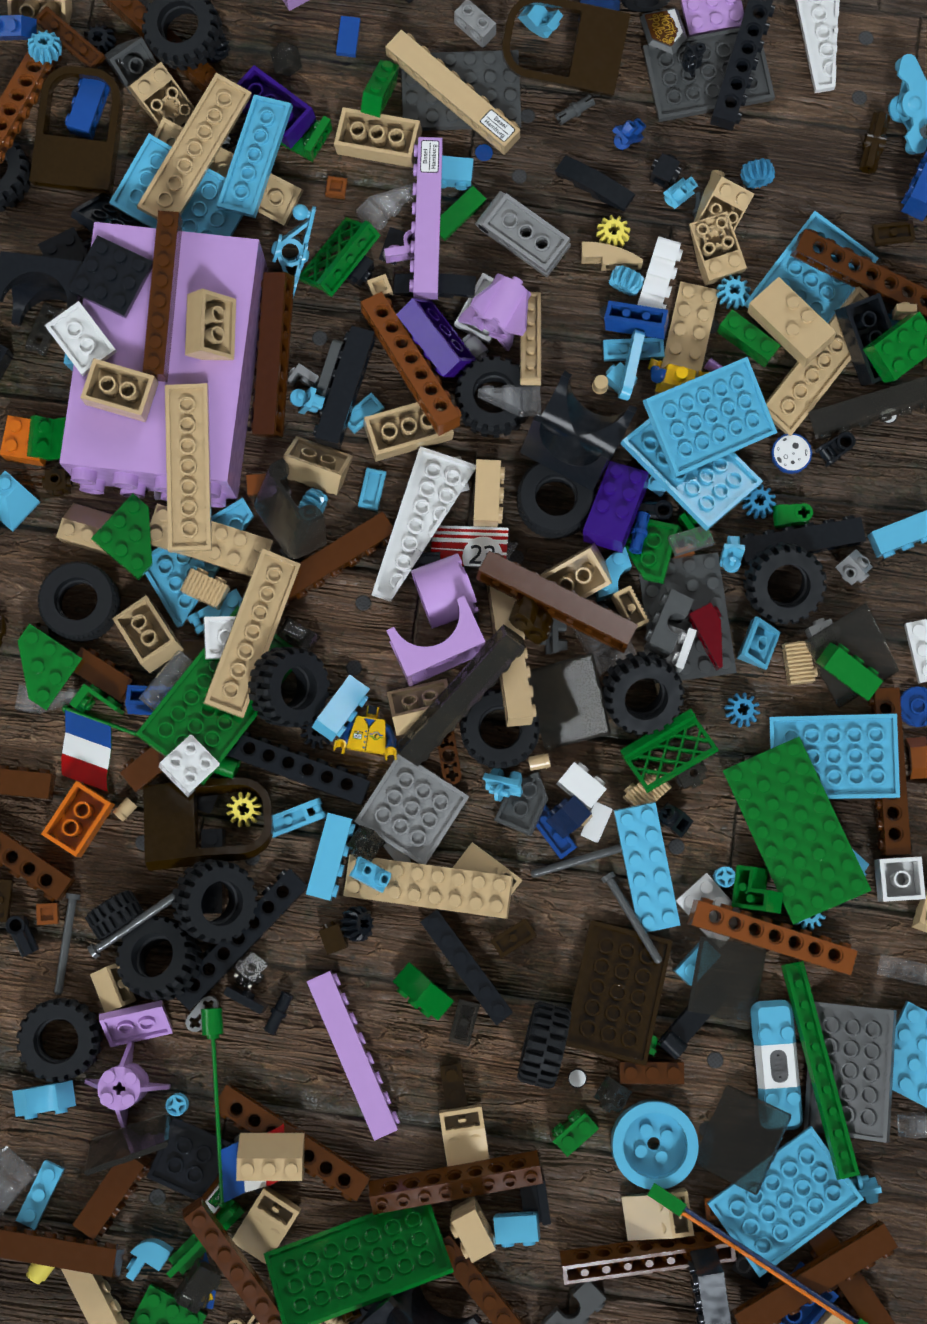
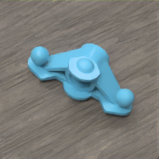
(911, 103)
(299, 212)

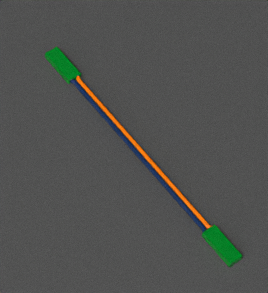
(677, 1207)

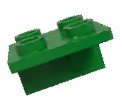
(313, 139)
(45, 437)
(85, 698)
(573, 1132)

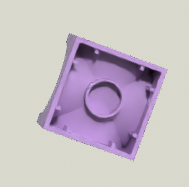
(425, 662)

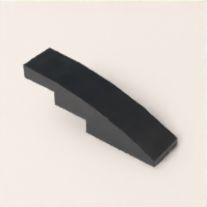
(595, 183)
(448, 285)

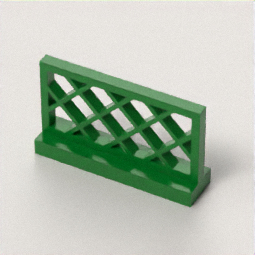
(342, 264)
(648, 743)
(192, 1248)

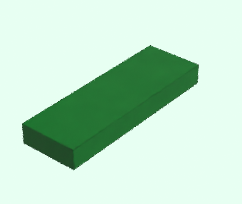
(460, 212)

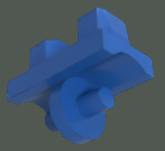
(628, 133)

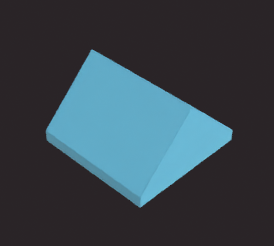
(758, 643)

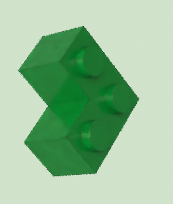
(751, 891)
(422, 992)

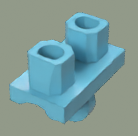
(680, 192)
(308, 400)
(732, 554)
(503, 786)
(370, 874)
(867, 1188)

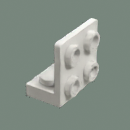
(682, 647)
(188, 765)

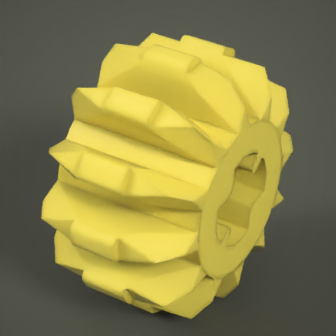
(613, 225)
(250, 805)

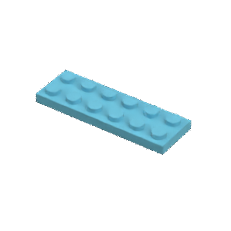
(254, 156)
(647, 866)

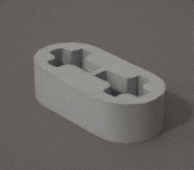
(197, 1011)

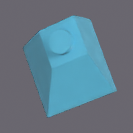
(15, 501)

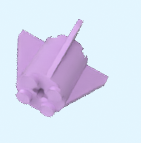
(500, 310)
(124, 1075)

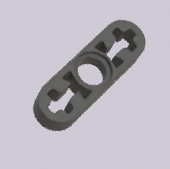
(330, 364)

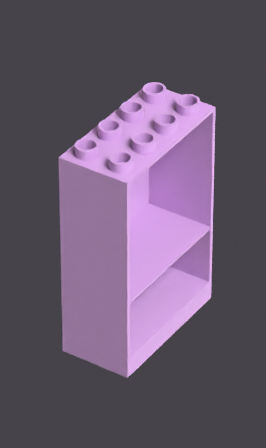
(129, 453)

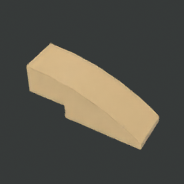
(608, 256)

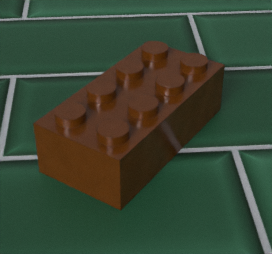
(109, 1197)

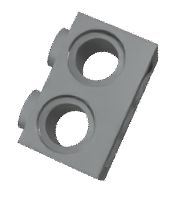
(475, 23)

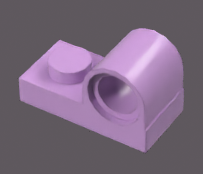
(400, 253)

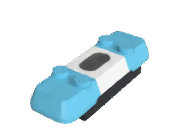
(776, 1058)

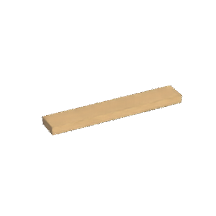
(531, 343)

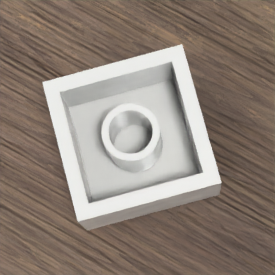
(582, 785)
(899, 879)

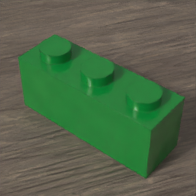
(379, 88)
(748, 338)
(850, 670)

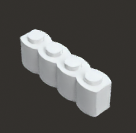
(660, 272)

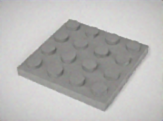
(412, 809)

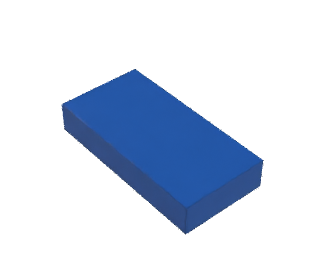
(348, 36)

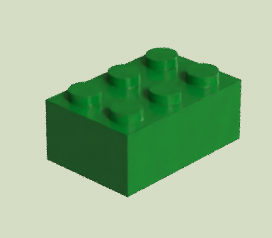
(899, 347)

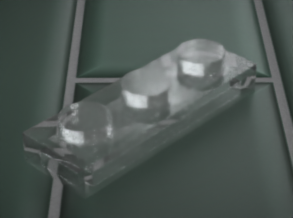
(165, 680)

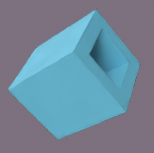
(614, 376)

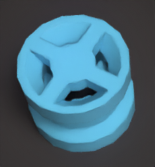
(727, 876)
(173, 1105)

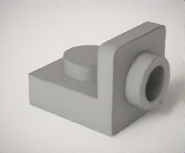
(307, 377)

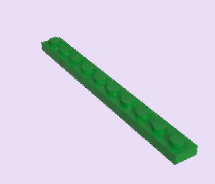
(820, 1071)

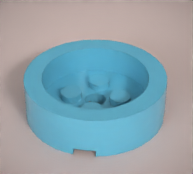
(676, 1149)

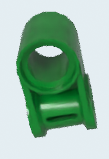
(787, 515)

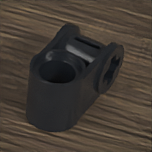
(833, 450)

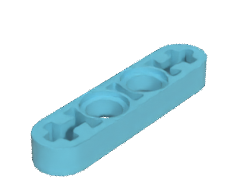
(631, 365)

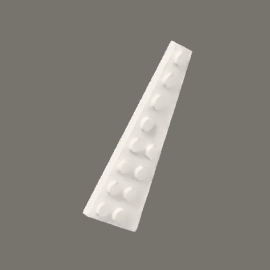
(819, 32)
(426, 502)

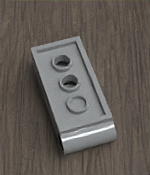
(509, 220)

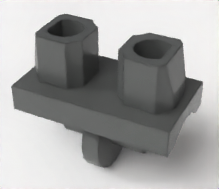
(553, 643)

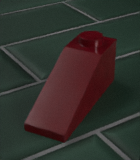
(708, 626)

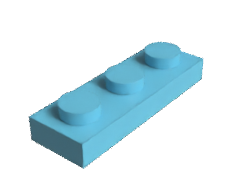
(617, 349)
(40, 1194)

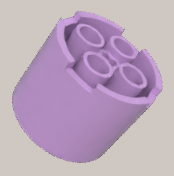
(440, 587)

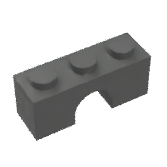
(660, 638)
(589, 1299)

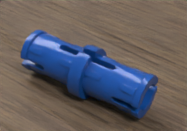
(639, 532)

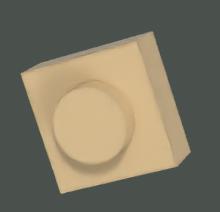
(380, 284)
(902, 310)

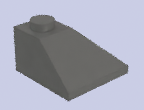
(130, 60)

